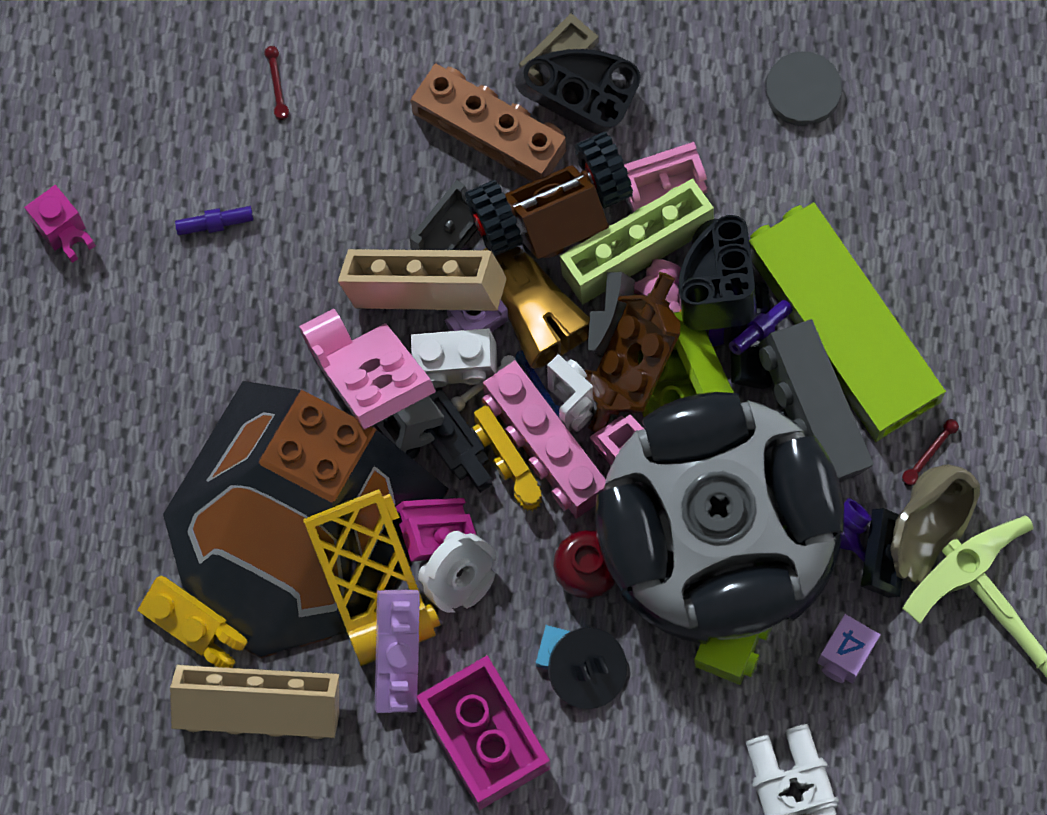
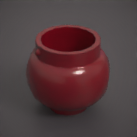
(581, 566)

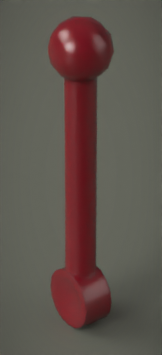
(280, 111)
(911, 475)

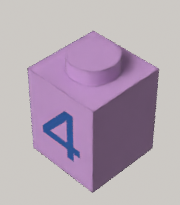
(847, 650)

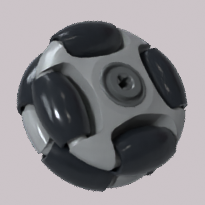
(720, 518)

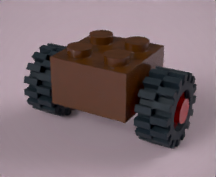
(555, 208)

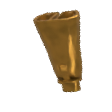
(539, 311)

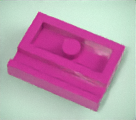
(429, 522)

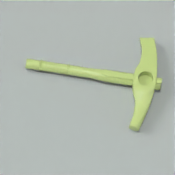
(965, 567)

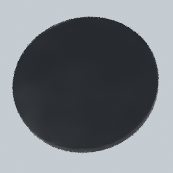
(587, 668)

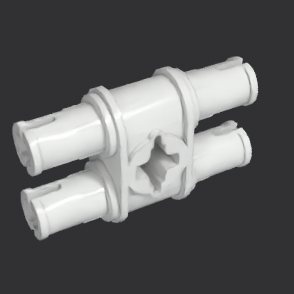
(807, 773)

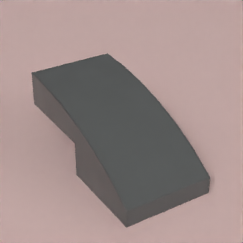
(604, 323)

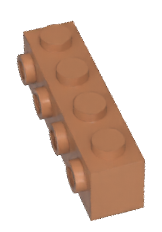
(488, 124)

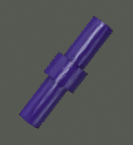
(214, 220)
(760, 327)

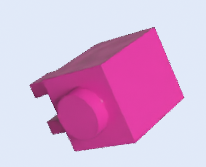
(58, 221)

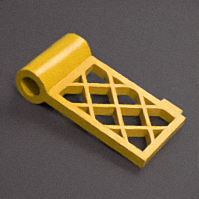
(362, 627)

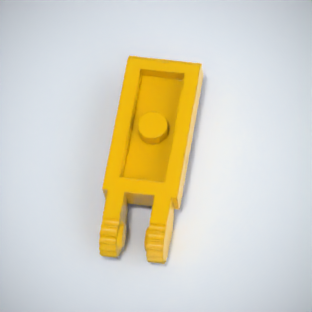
(508, 460)
(191, 621)

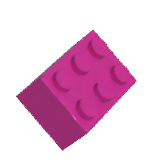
(483, 732)

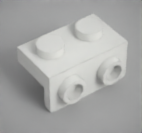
(569, 385)

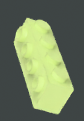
(636, 240)

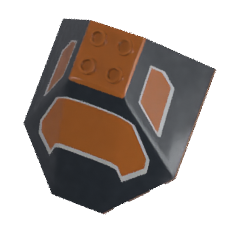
(244, 506)

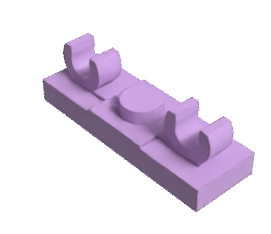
(397, 651)

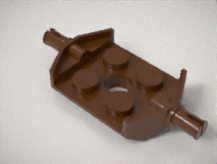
(620, 380)

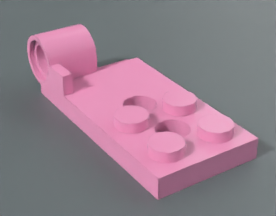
(369, 373)

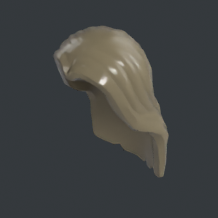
(934, 516)

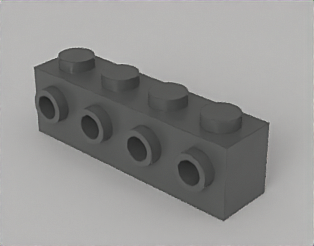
(813, 395)

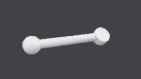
(459, 402)

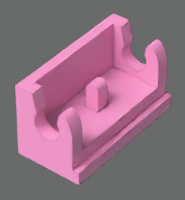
(664, 171)

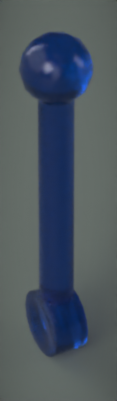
(521, 359)

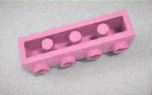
(545, 439)

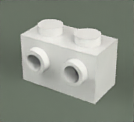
(456, 356)

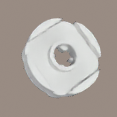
(457, 553)

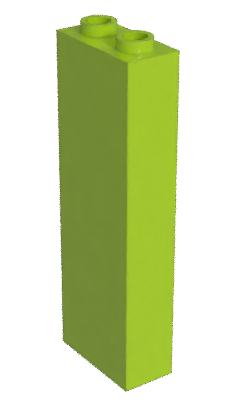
(866, 345)

